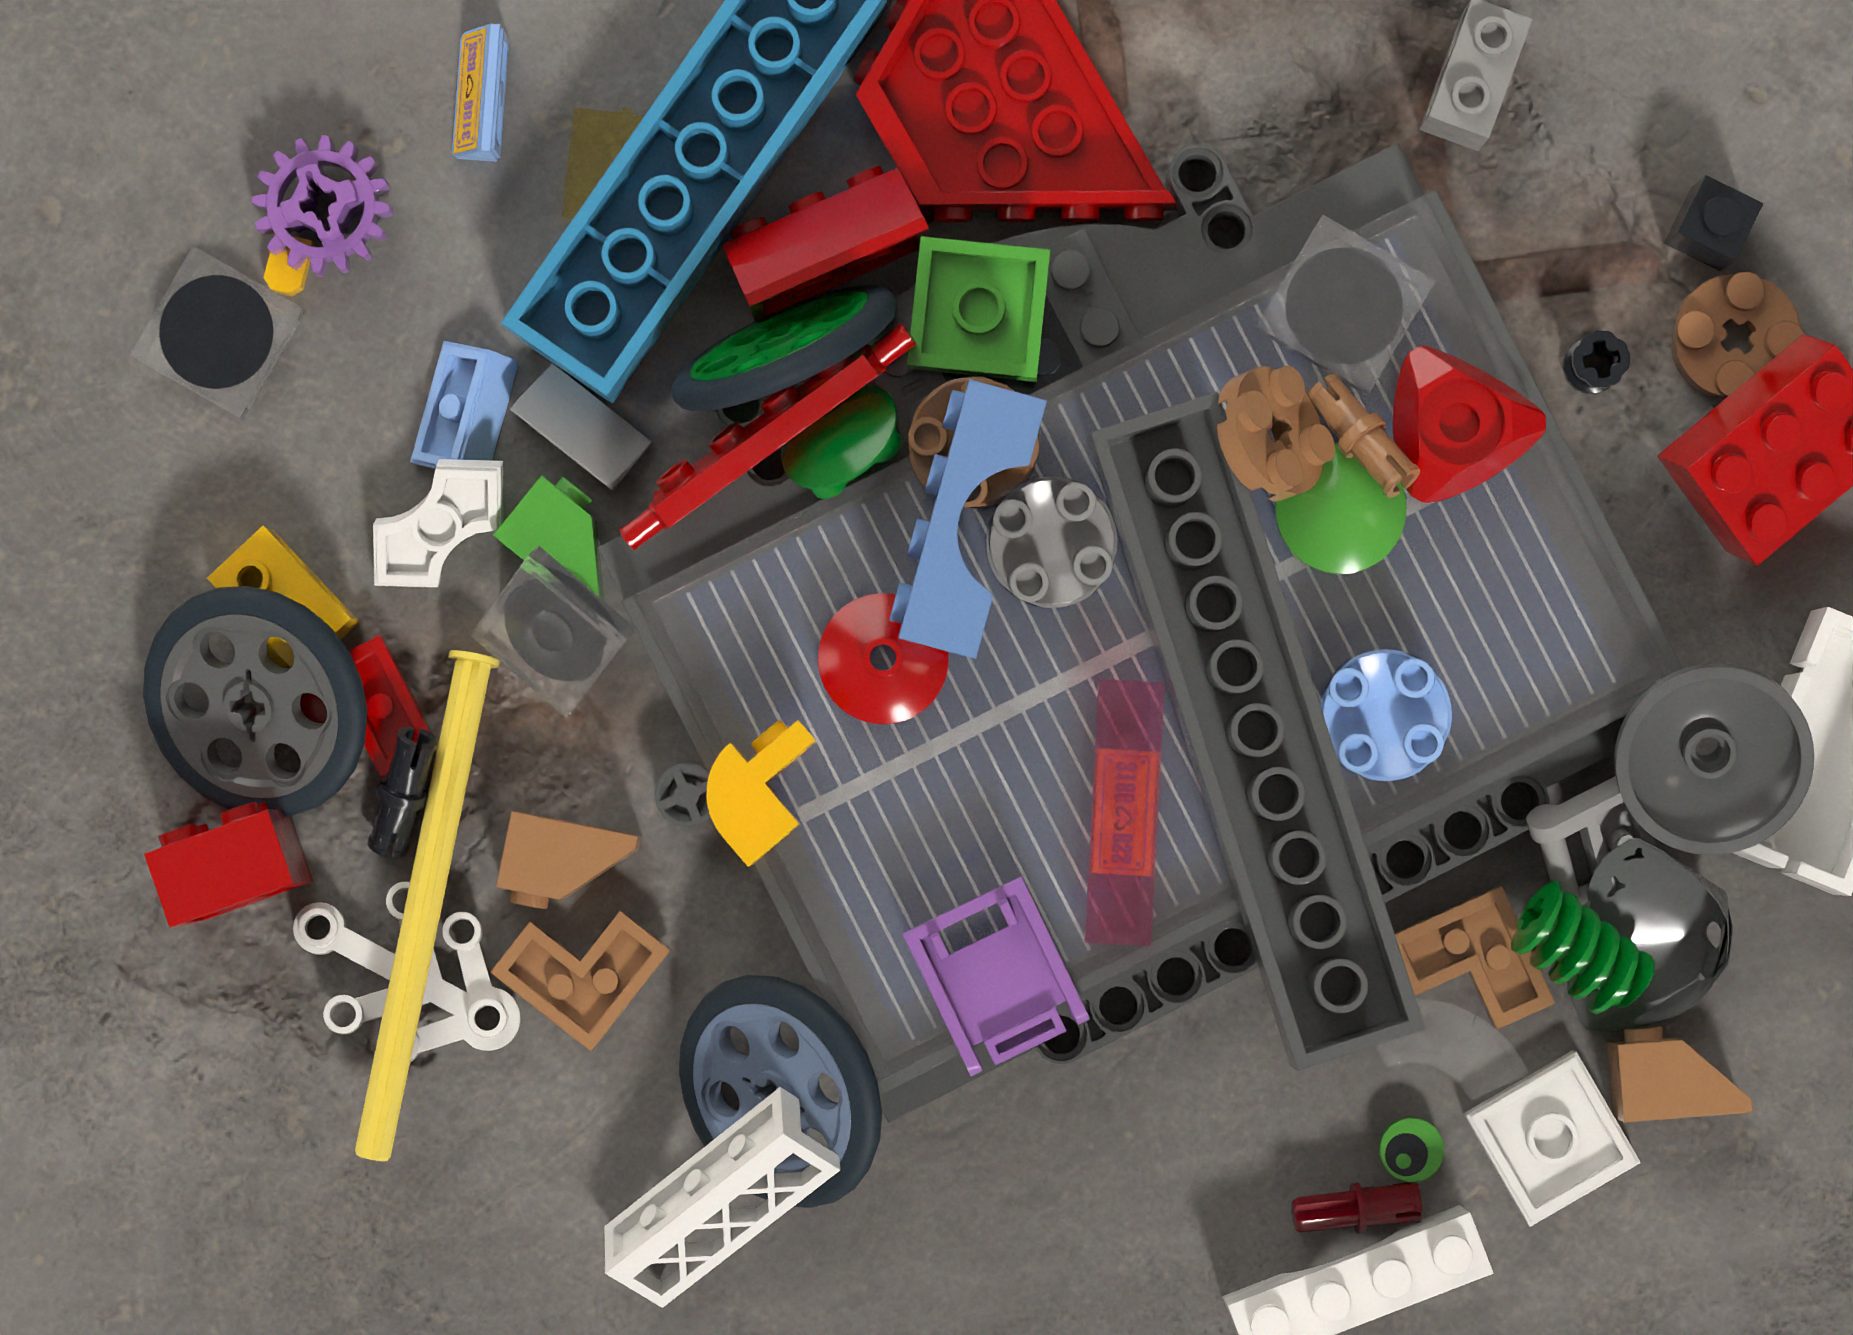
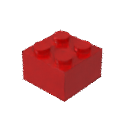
(227, 867)

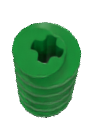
(1581, 950)

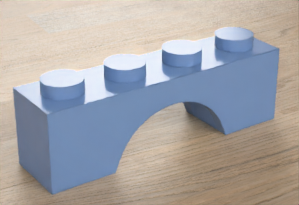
(991, 433)

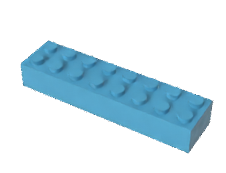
(685, 183)

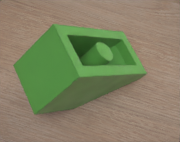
(560, 525)

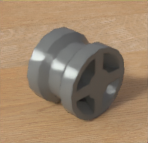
(675, 790)

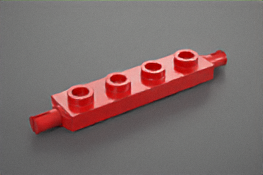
(741, 448)

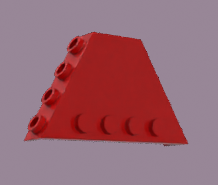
(1003, 115)

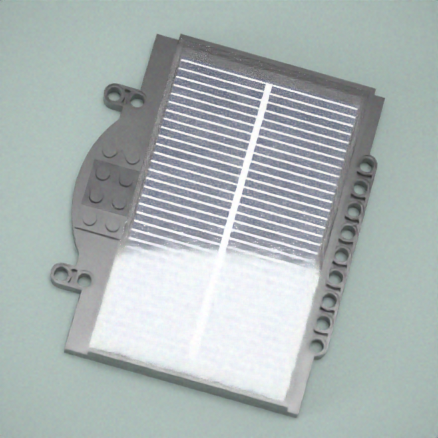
(1496, 589)

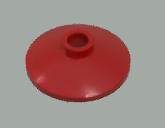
(864, 690)

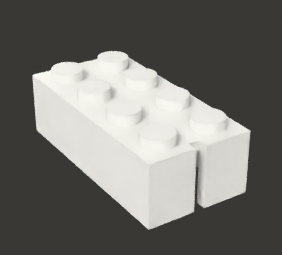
(1819, 836)

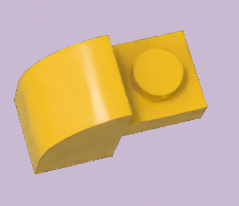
(738, 792)

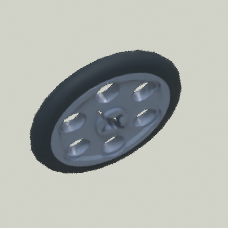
(825, 1046)

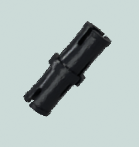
(402, 792)

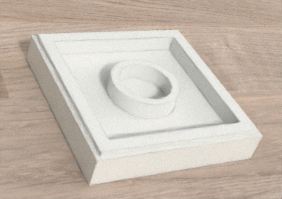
(1551, 1138)

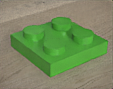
(978, 308)

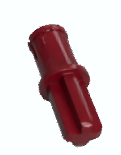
(1358, 1208)

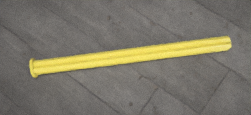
(423, 904)

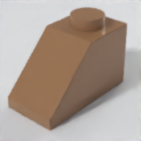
(557, 857)
(1666, 1080)

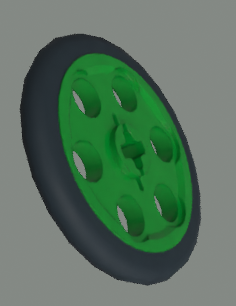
(784, 348)

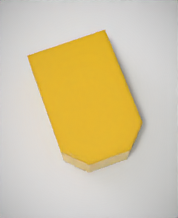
(282, 277)

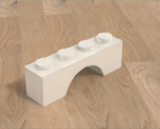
(1368, 1284)

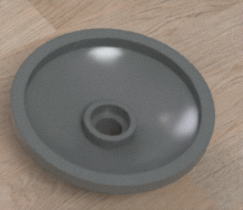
(1723, 797)

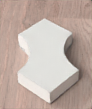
(462, 502)

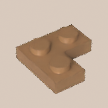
(1477, 941)
(585, 993)

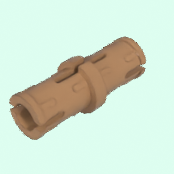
(1363, 436)

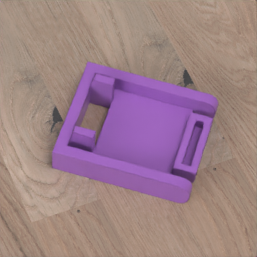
(1000, 985)

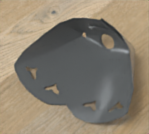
(1667, 916)

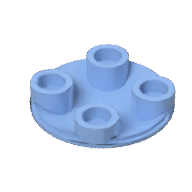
(1386, 714)

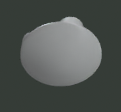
(1051, 542)

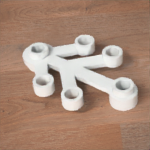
(437, 991)

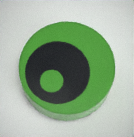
(1410, 1149)

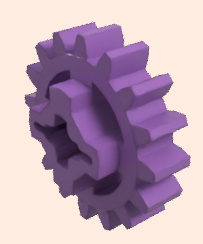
(297, 214)

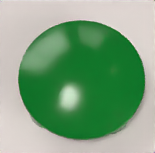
(843, 442)

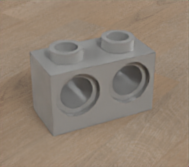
(1476, 74)

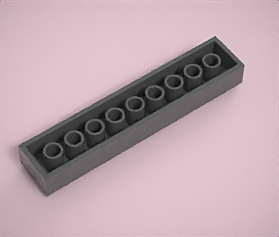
(1255, 734)

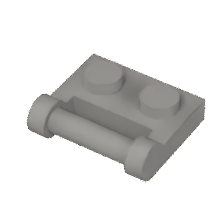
(1602, 824)

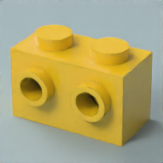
(273, 566)

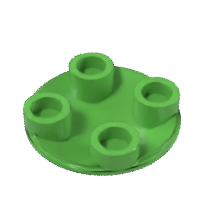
(1342, 519)

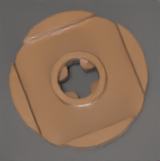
(1699, 331)
(1301, 444)

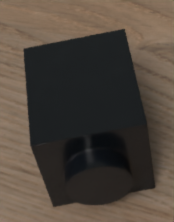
(1713, 223)

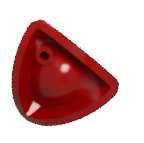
(1458, 423)

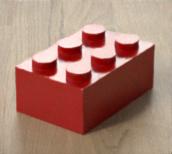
(1771, 450)

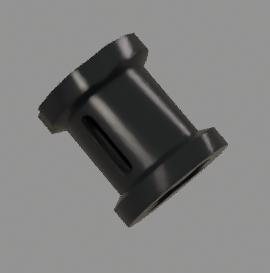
(1606, 346)

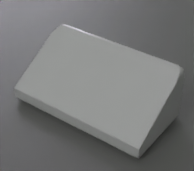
(581, 426)

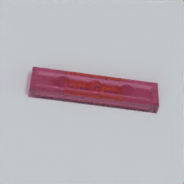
(1124, 812)

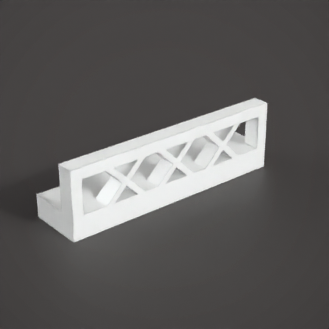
(700, 1196)

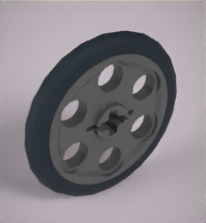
(320, 667)

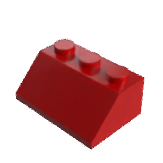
(825, 241)

